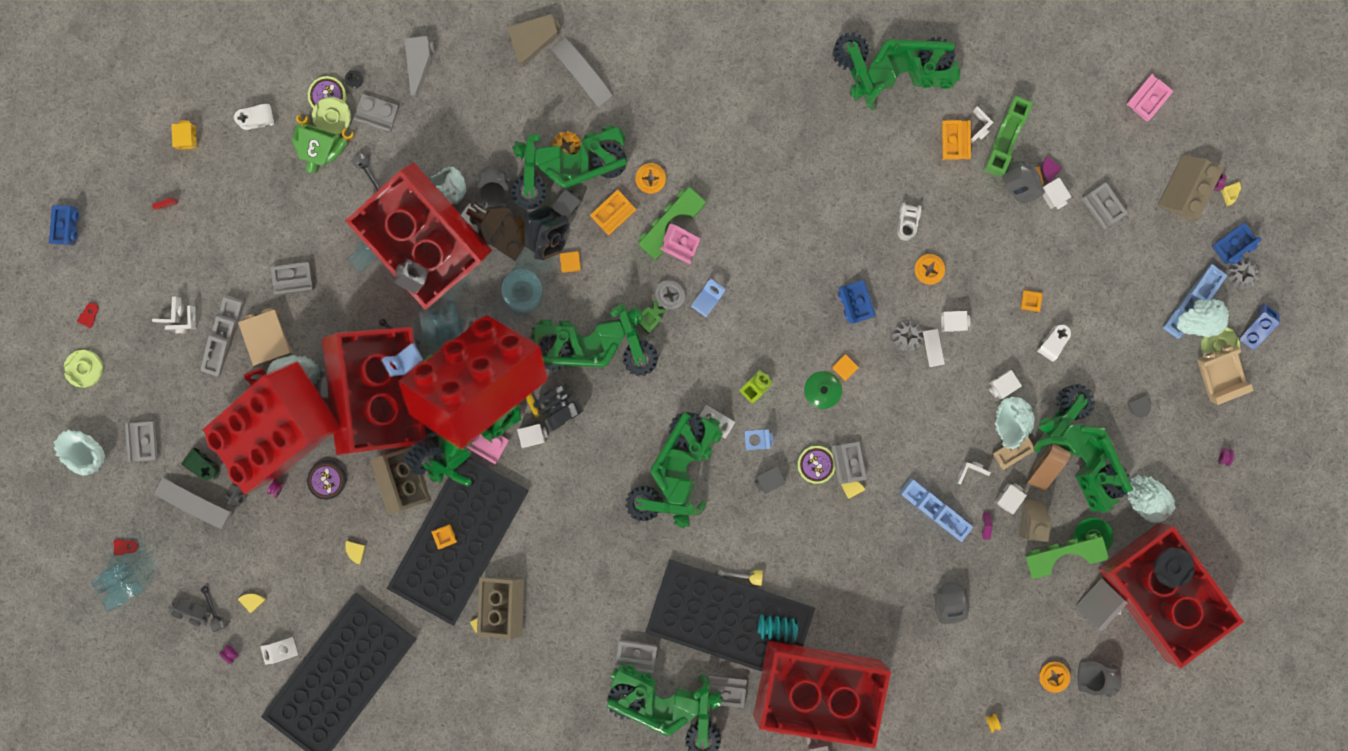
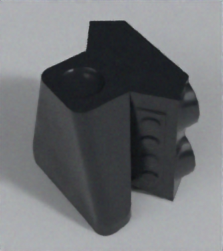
(544, 232)

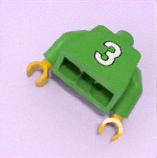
(317, 145)

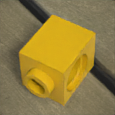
(183, 135)

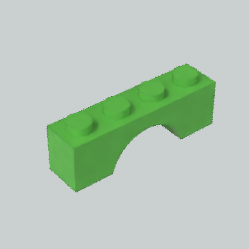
(1006, 136)
(687, 205)
(1042, 561)

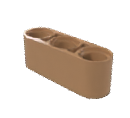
(1048, 467)

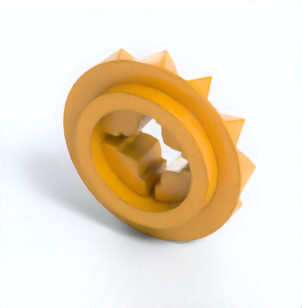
(569, 137)
(657, 172)
(938, 267)
(1063, 679)

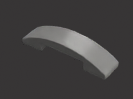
(582, 72)

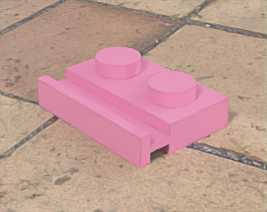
(1149, 97)
(680, 243)
(489, 450)

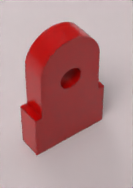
(165, 203)
(87, 318)
(121, 547)

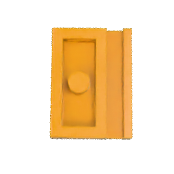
(956, 140)
(613, 212)

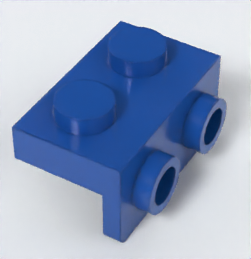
(63, 225)
(1235, 244)
(856, 302)

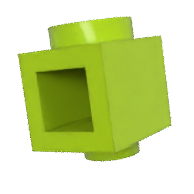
(756, 386)

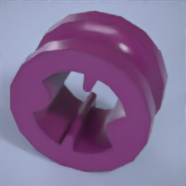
(1226, 456)
(275, 488)
(228, 654)

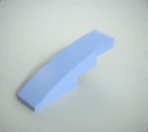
(1203, 289)
(936, 510)

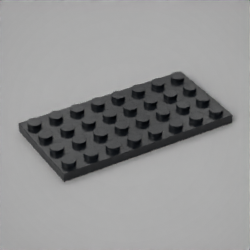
(479, 517)
(720, 614)
(339, 676)

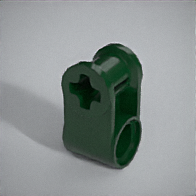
(199, 463)

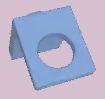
(708, 298)
(403, 361)
(766, 439)

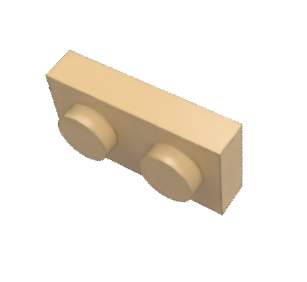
(1007, 457)

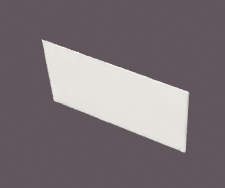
(933, 348)

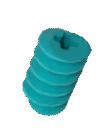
(777, 628)

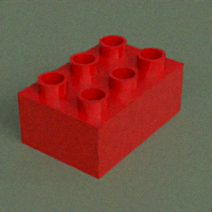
(419, 224)
(473, 380)
(365, 395)
(270, 427)
(1175, 619)
(821, 694)

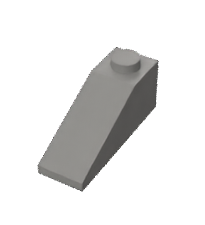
(418, 61)

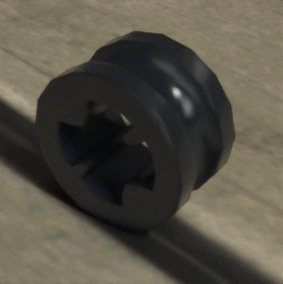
(350, 83)

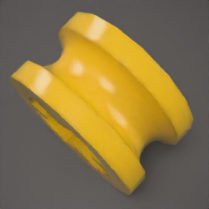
(993, 722)

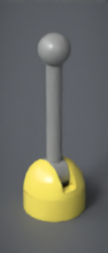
(755, 576)

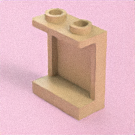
(264, 337)
(1223, 374)

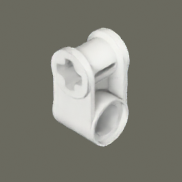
(257, 117)
(908, 217)
(1052, 344)

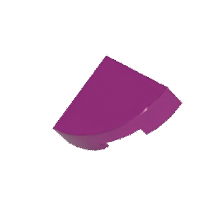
(1049, 169)
(1221, 183)
(986, 532)

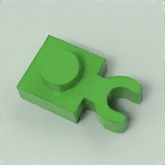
(650, 317)

